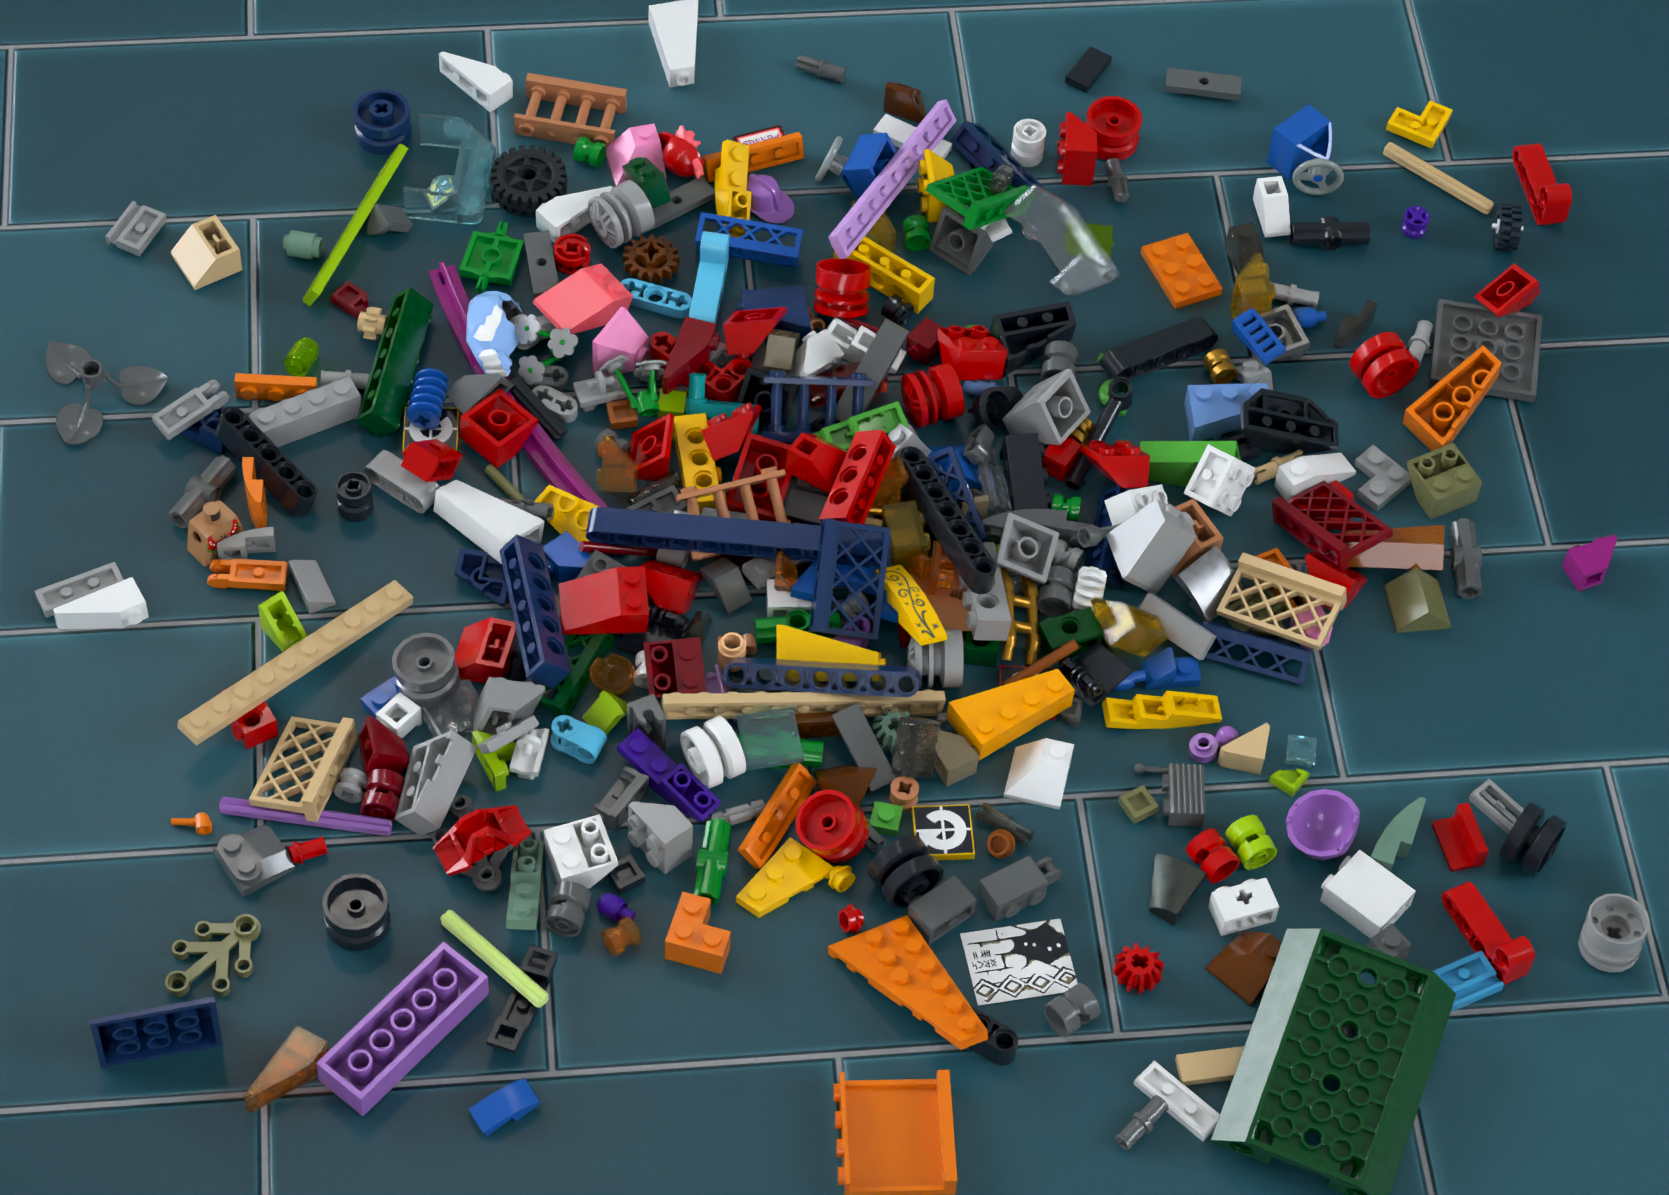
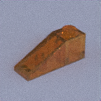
(288, 1069)

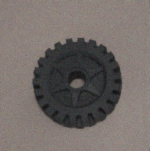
(527, 179)

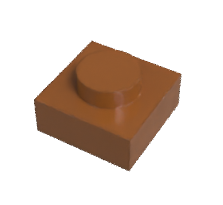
(621, 415)

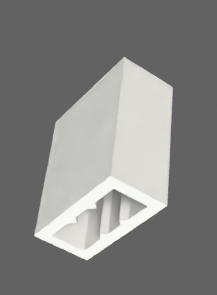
(1366, 894)

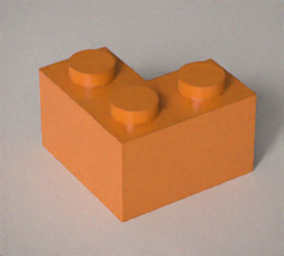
(693, 940)

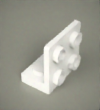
(1220, 480)

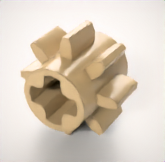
(371, 323)

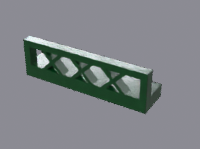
(578, 679)

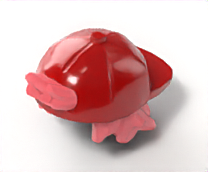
(681, 153)

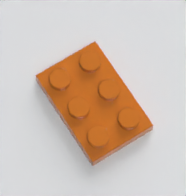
(1181, 270)

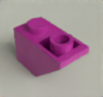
(1588, 563)

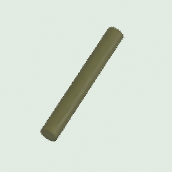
(503, 483)

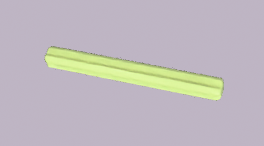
(494, 958)

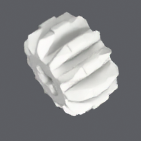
(1089, 585)

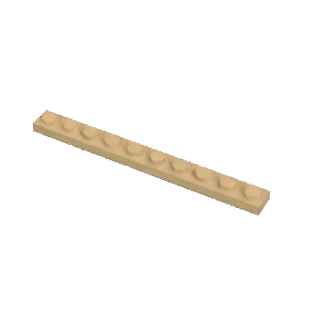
(294, 662)
(730, 704)

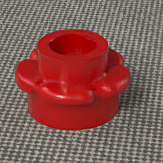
(850, 919)

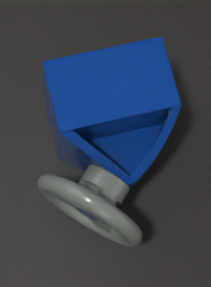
(1302, 151)
(864, 163)

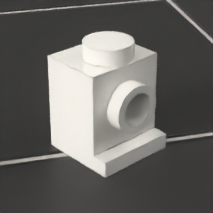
(400, 715)

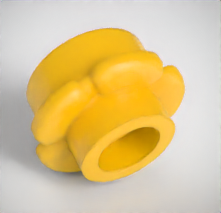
(841, 878)

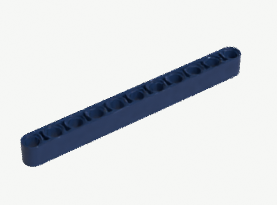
(720, 535)

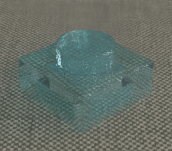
(1301, 751)

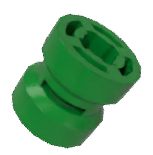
(589, 152)
(917, 234)
(1071, 505)

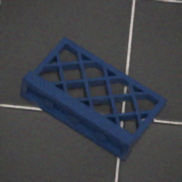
(826, 572)

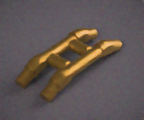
(1029, 602)

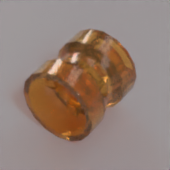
(619, 937)

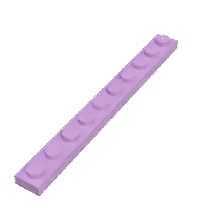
(891, 180)

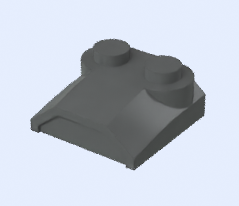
(1288, 330)
(253, 858)

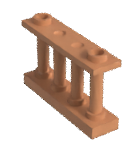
(571, 93)
(768, 475)

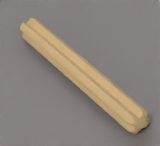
(1438, 178)

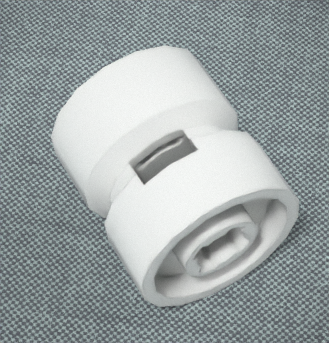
(1028, 142)

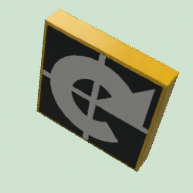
(446, 431)
(945, 830)

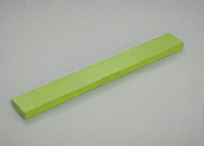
(354, 225)

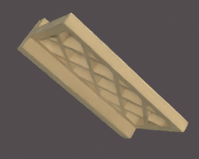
(1295, 584)
(325, 769)

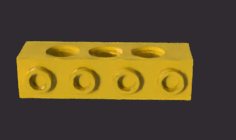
(894, 275)
(694, 456)

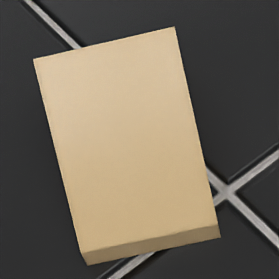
(1247, 751)

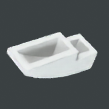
(856, 342)

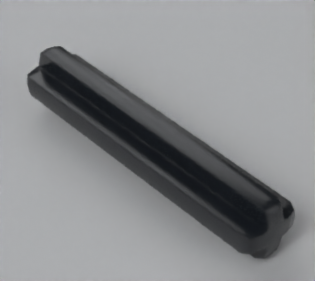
(538, 409)

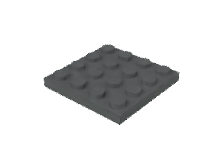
(1510, 338)

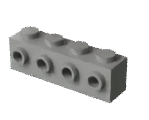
(309, 412)

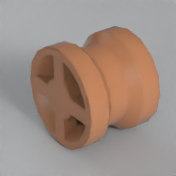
(899, 798)

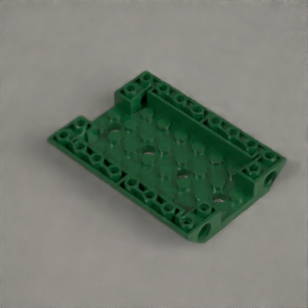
(1301, 1043)

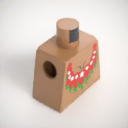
(209, 528)

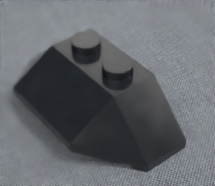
(1287, 423)

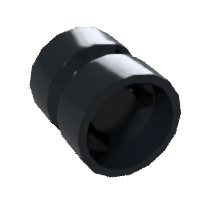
(354, 496)

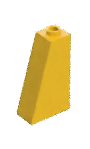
(806, 646)

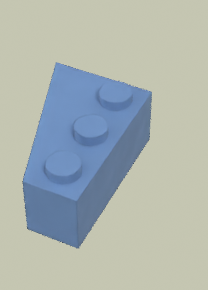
(1216, 408)

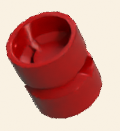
(1215, 859)

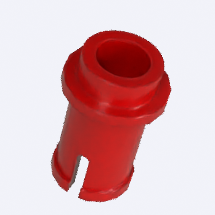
(307, 850)

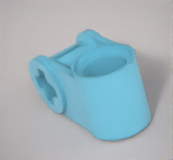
(579, 740)

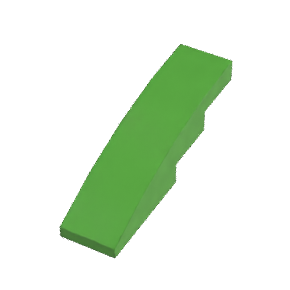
(881, 418)

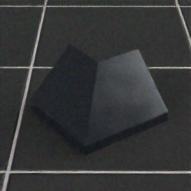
(758, 392)

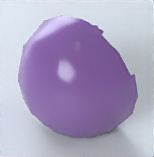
(1323, 824)

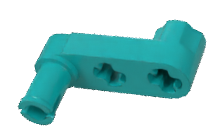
(697, 403)

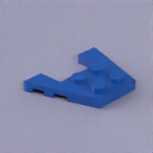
(804, 586)

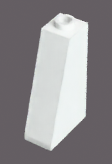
(676, 38)
(485, 518)

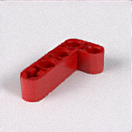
(1546, 198)
(719, 383)
(1486, 933)

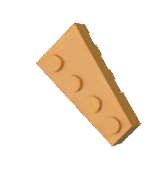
(1009, 711)

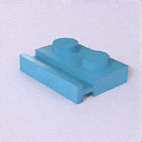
(1470, 979)

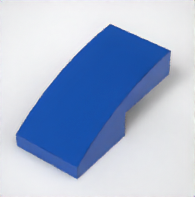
(504, 1104)

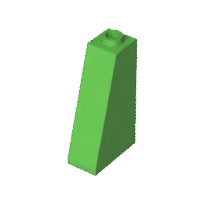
(1176, 460)

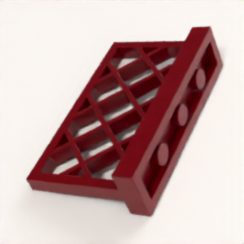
(1315, 533)

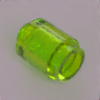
(301, 357)

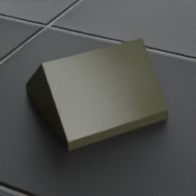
(1416, 602)

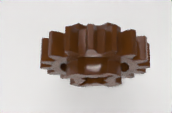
(663, 255)

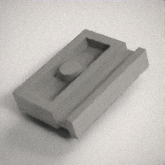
(136, 228)

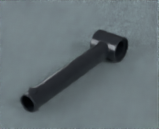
(1100, 431)

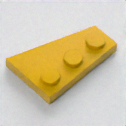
(569, 512)
(783, 876)

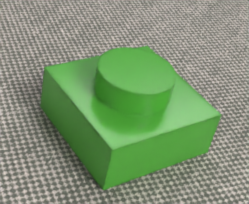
(886, 818)

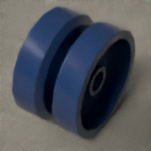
(382, 121)

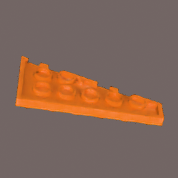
(910, 974)

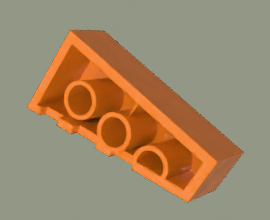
(1450, 403)

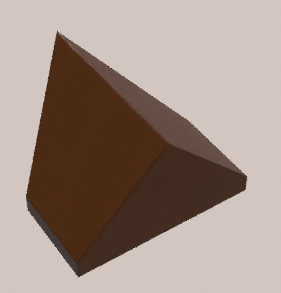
(904, 101)
(849, 780)

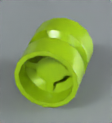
(1251, 842)

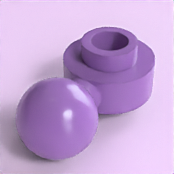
(1207, 754)

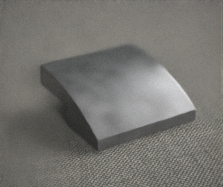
(1207, 582)

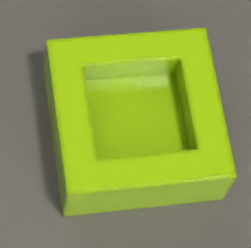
(672, 403)

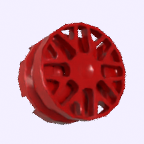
(571, 252)

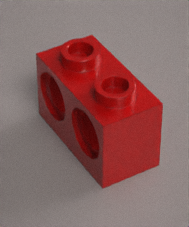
(254, 735)

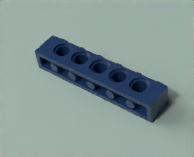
(534, 611)

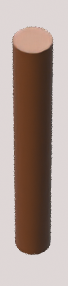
(1044, 662)

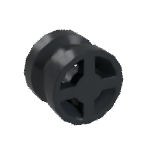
(897, 310)

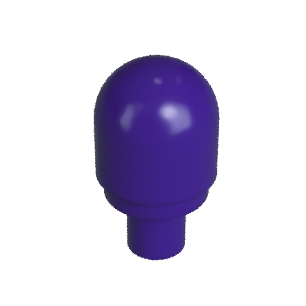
(614, 907)

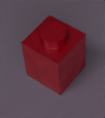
(923, 342)

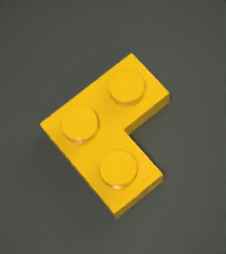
(1423, 128)

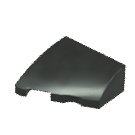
(1173, 887)

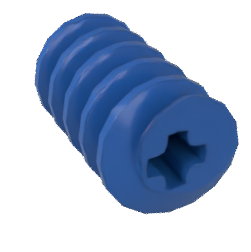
(427, 399)

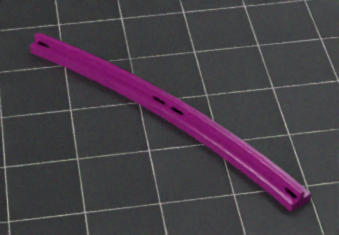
(538, 446)

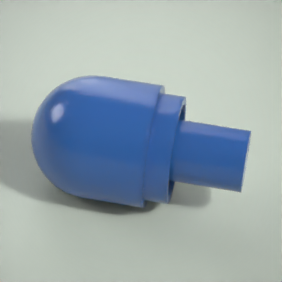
(1309, 316)
(1129, 682)

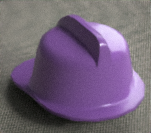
(768, 200)

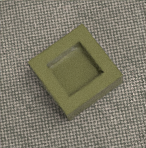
(1138, 804)

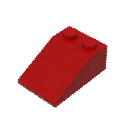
(605, 602)

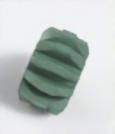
(885, 729)

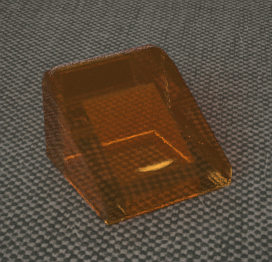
(785, 573)

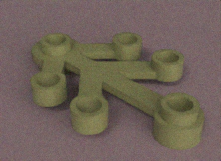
(215, 953)

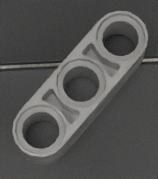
(388, 475)

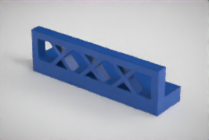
(754, 249)

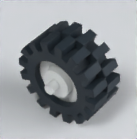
(1507, 227)

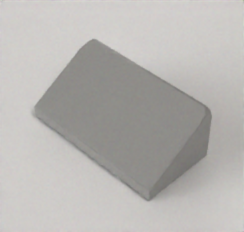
(311, 585)

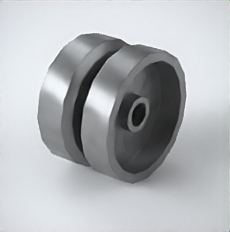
(426, 669)

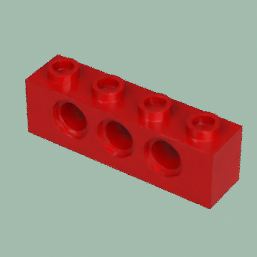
(859, 477)

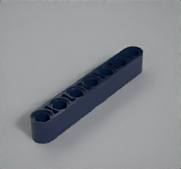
(809, 682)

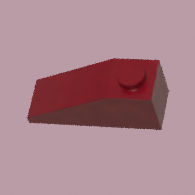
(690, 352)

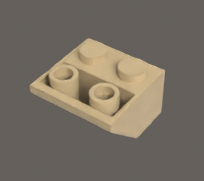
(207, 253)

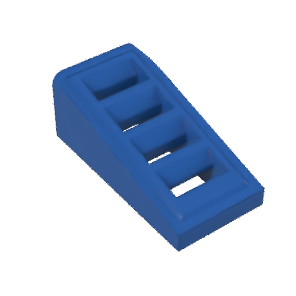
(1250, 322)

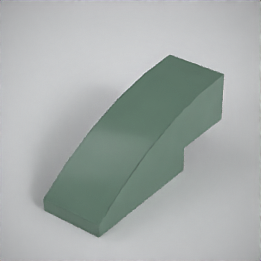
(1398, 835)

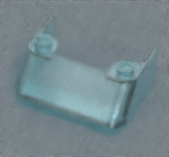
(460, 196)

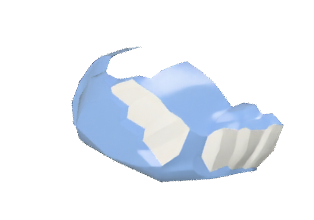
(490, 333)

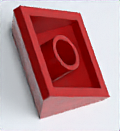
(653, 448)

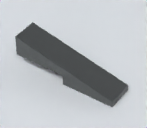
(875, 364)

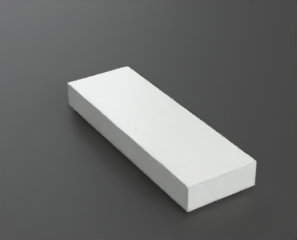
(900, 132)
(1182, 1102)

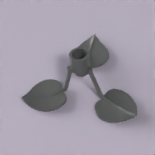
(80, 423)

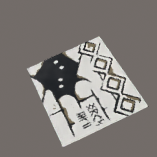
(1018, 961)

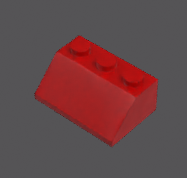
(757, 455)

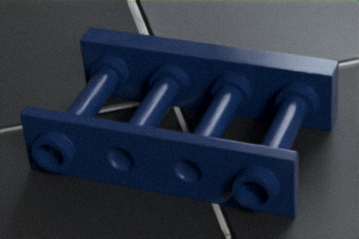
(778, 377)

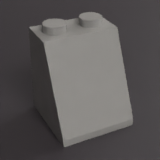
(1049, 409)
(1151, 544)

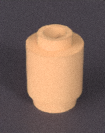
(730, 647)

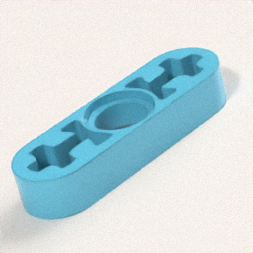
(675, 298)

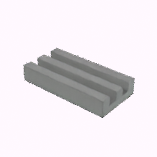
(1495, 809)

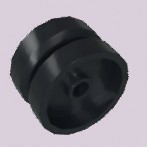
(1535, 841)
(904, 871)
(356, 911)

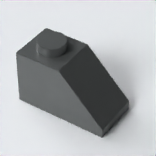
(475, 388)

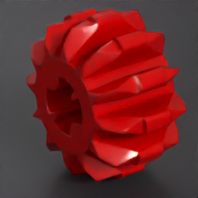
(1138, 968)

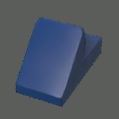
(1169, 672)

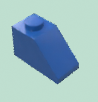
(564, 557)

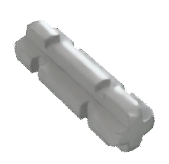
(740, 813)

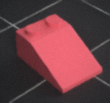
(584, 299)

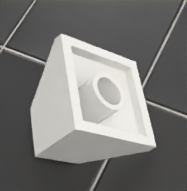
(1039, 772)

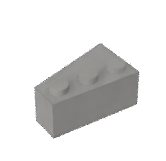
(433, 780)

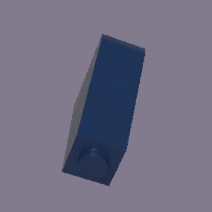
(793, 297)

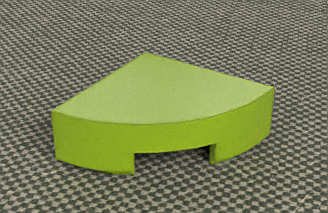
(1289, 780)

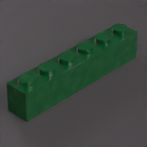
(395, 362)

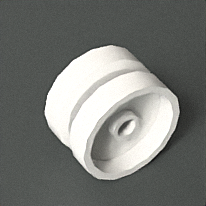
(713, 752)

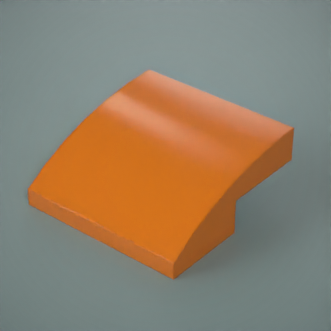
(255, 493)

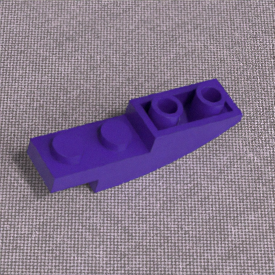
(667, 779)

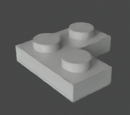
(1385, 476)

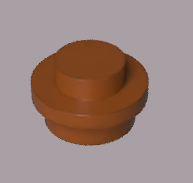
(1001, 843)

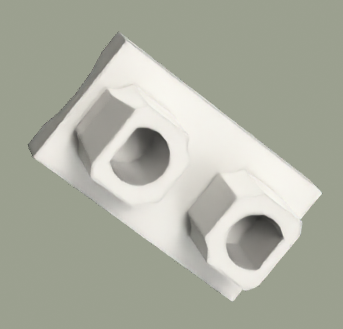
(529, 753)

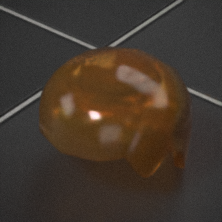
(612, 674)

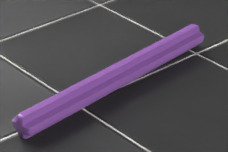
(328, 819)

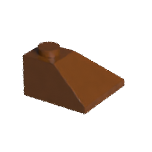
(1246, 964)

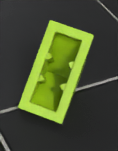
(281, 622)

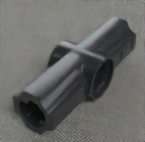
(1329, 233)

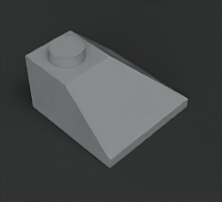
(1027, 548)

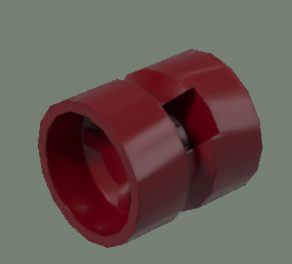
(382, 794)

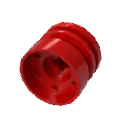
(842, 287)
(932, 395)

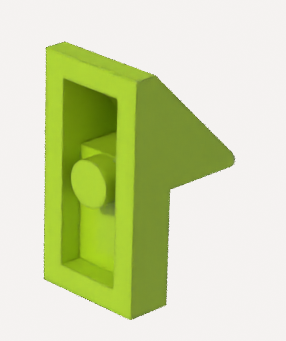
(494, 762)

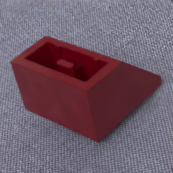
(674, 667)

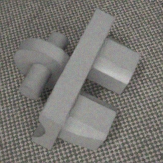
(598, 390)

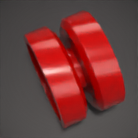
(1116, 126)
(1383, 365)
(832, 826)

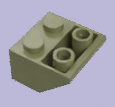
(1443, 481)

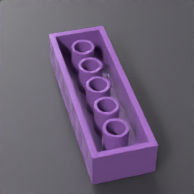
(402, 1028)

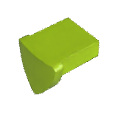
(606, 712)

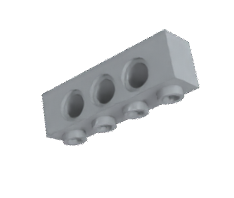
(989, 612)

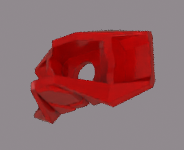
(480, 835)

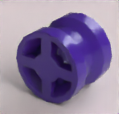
(1415, 222)

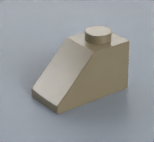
(781, 349)
(955, 758)

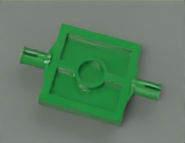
(491, 257)

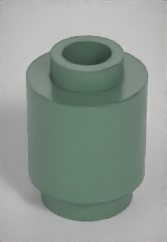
(303, 244)

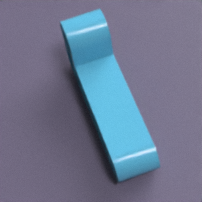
(710, 276)

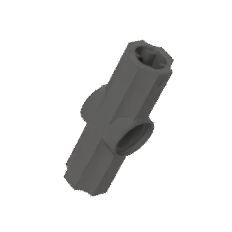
(202, 490)
(1465, 558)

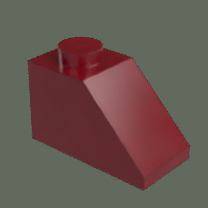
(381, 747)

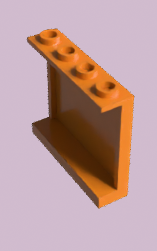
(896, 1136)

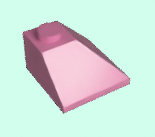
(634, 143)
(620, 337)

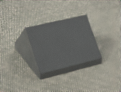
(958, 244)

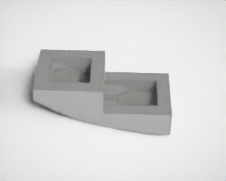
(250, 541)

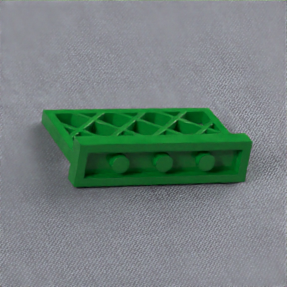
(974, 191)

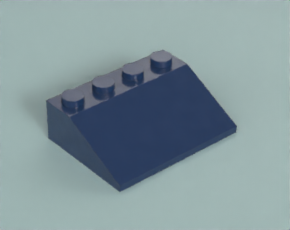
(156, 1032)

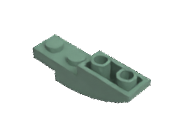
(525, 885)

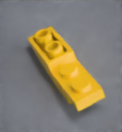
(731, 184)

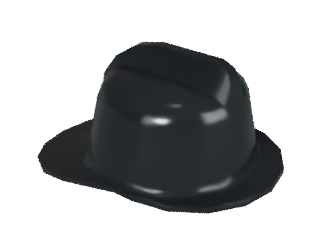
(994, 405)

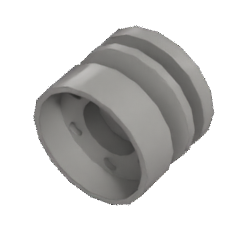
(621, 214)
(939, 659)
(1613, 932)

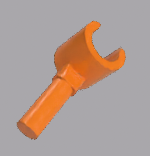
(201, 822)

